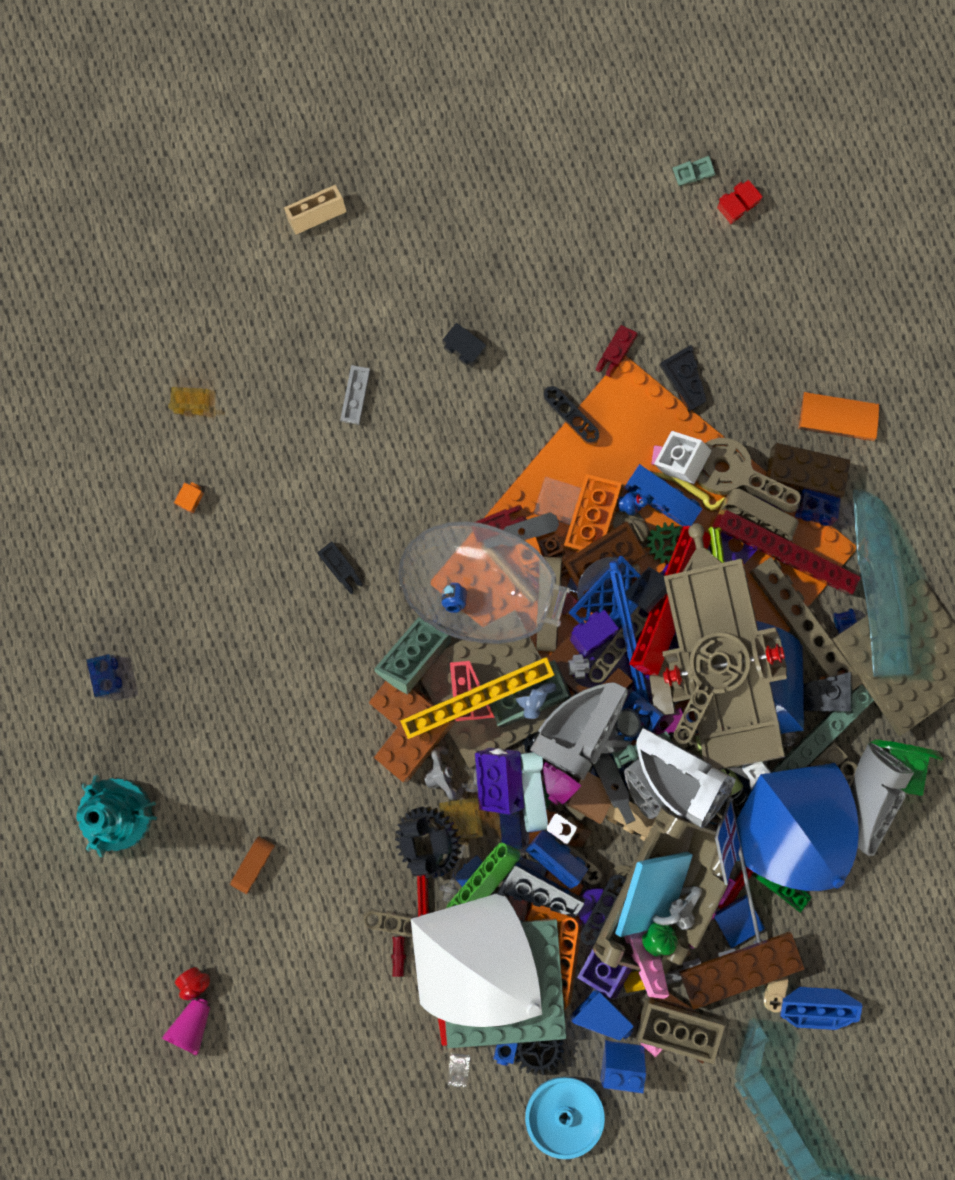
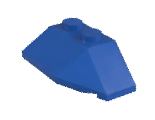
(820, 1008)

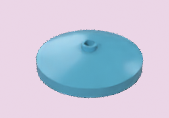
(568, 1136)

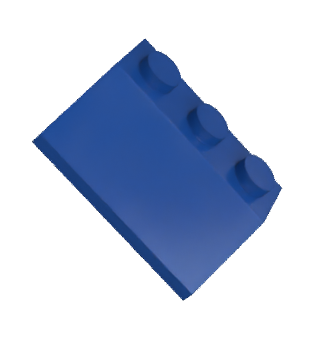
(557, 859)

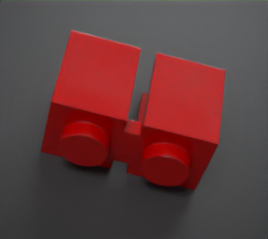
(741, 200)

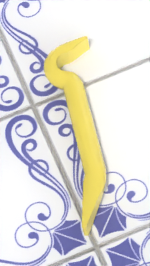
(694, 490)

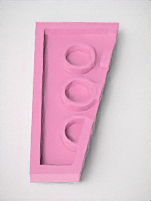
(651, 967)

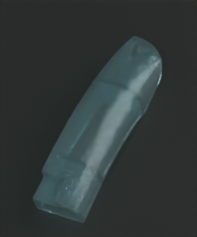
(883, 587)

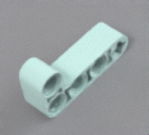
(534, 802)

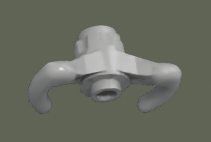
(442, 775)
(681, 910)

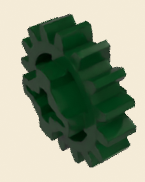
(659, 537)

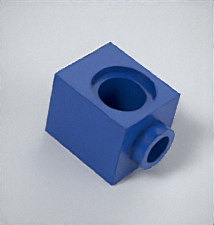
(505, 1059)

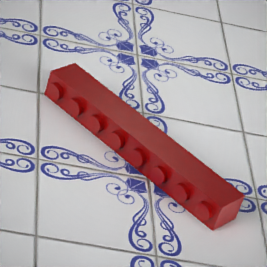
(660, 624)

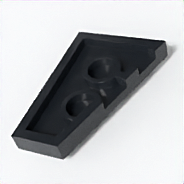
(684, 377)

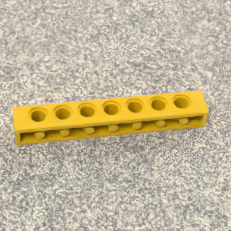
(477, 697)

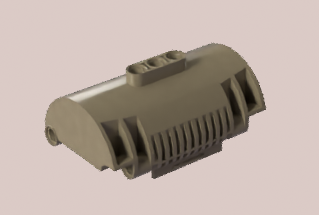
(670, 836)

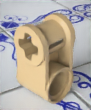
(777, 990)

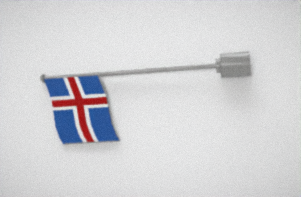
(728, 848)

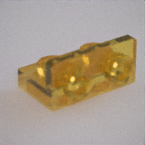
(189, 399)

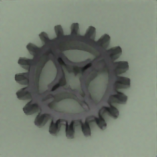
(541, 1064)

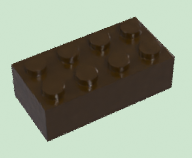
(808, 470)

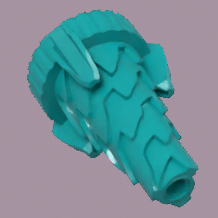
(122, 812)

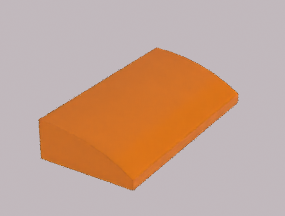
(839, 416)
(593, 511)

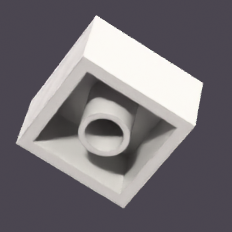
(682, 457)

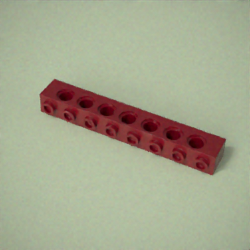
(786, 552)

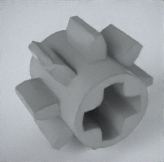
(578, 666)

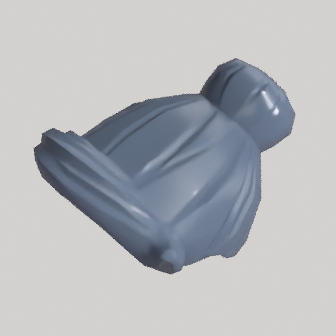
(534, 698)

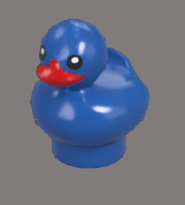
(631, 503)

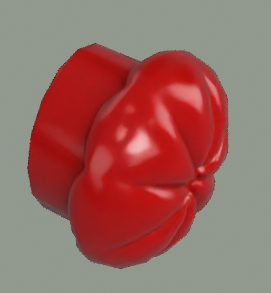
(192, 983)

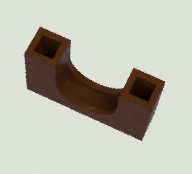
(565, 652)

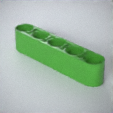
(488, 875)

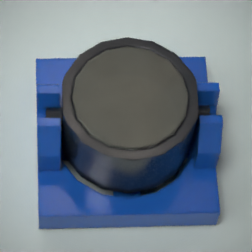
(635, 718)

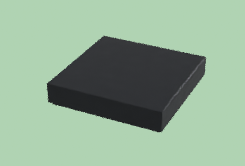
(647, 590)

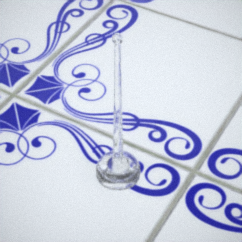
(449, 888)

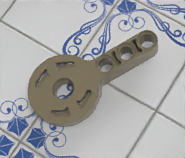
(742, 476)
(711, 679)

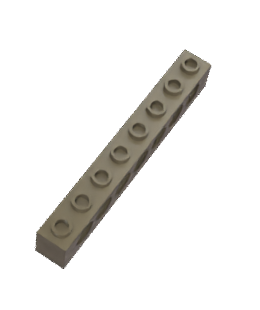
(795, 623)

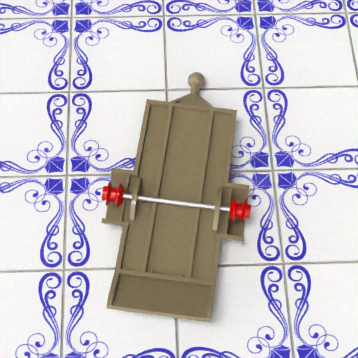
(712, 598)

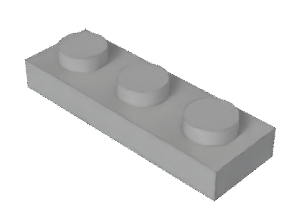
(355, 395)

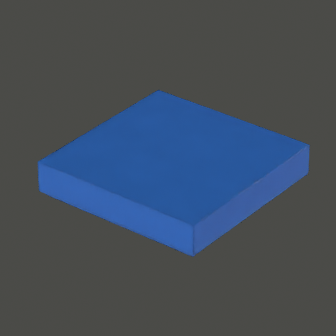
(737, 921)

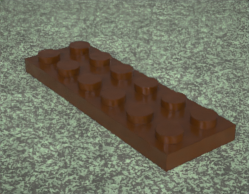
(741, 970)

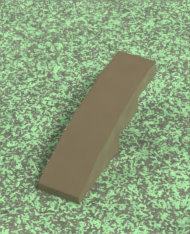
(662, 692)

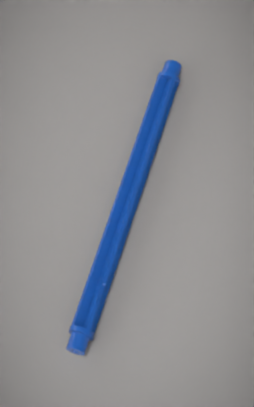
(627, 625)

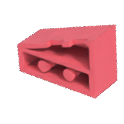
(464, 679)

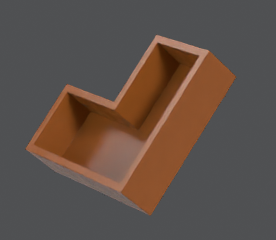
(399, 753)

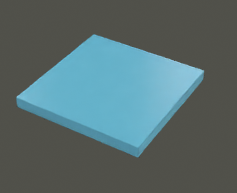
(652, 891)

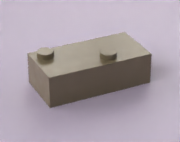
(679, 1031)

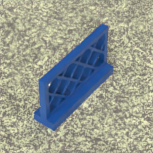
(614, 615)

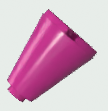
(189, 1026)

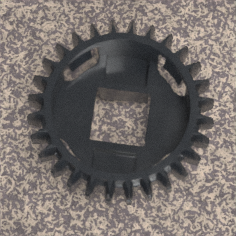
(443, 842)

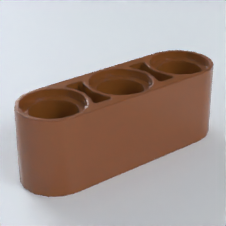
(252, 864)

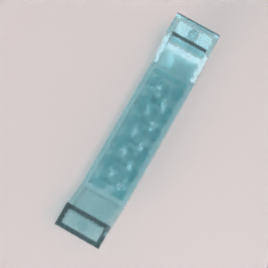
(771, 1114)

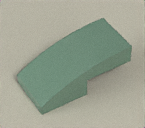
(694, 171)

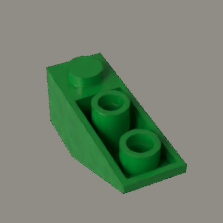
(796, 898)

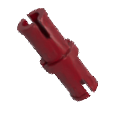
(398, 956)

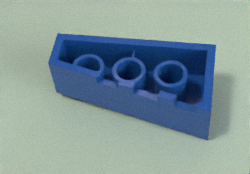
(663, 497)

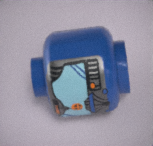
(454, 597)

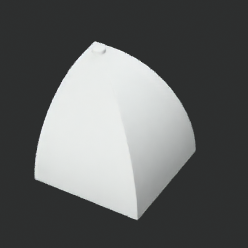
(476, 964)

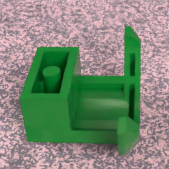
(914, 758)

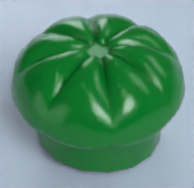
(660, 940)

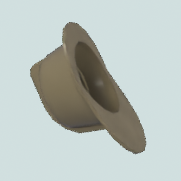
(636, 523)

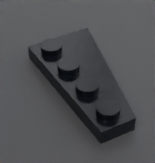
(829, 694)
(532, 887)

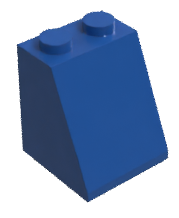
(602, 1016)
(623, 1067)

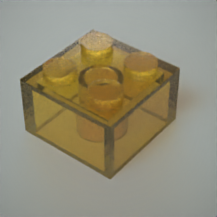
(465, 815)

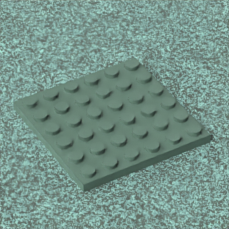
(544, 945)

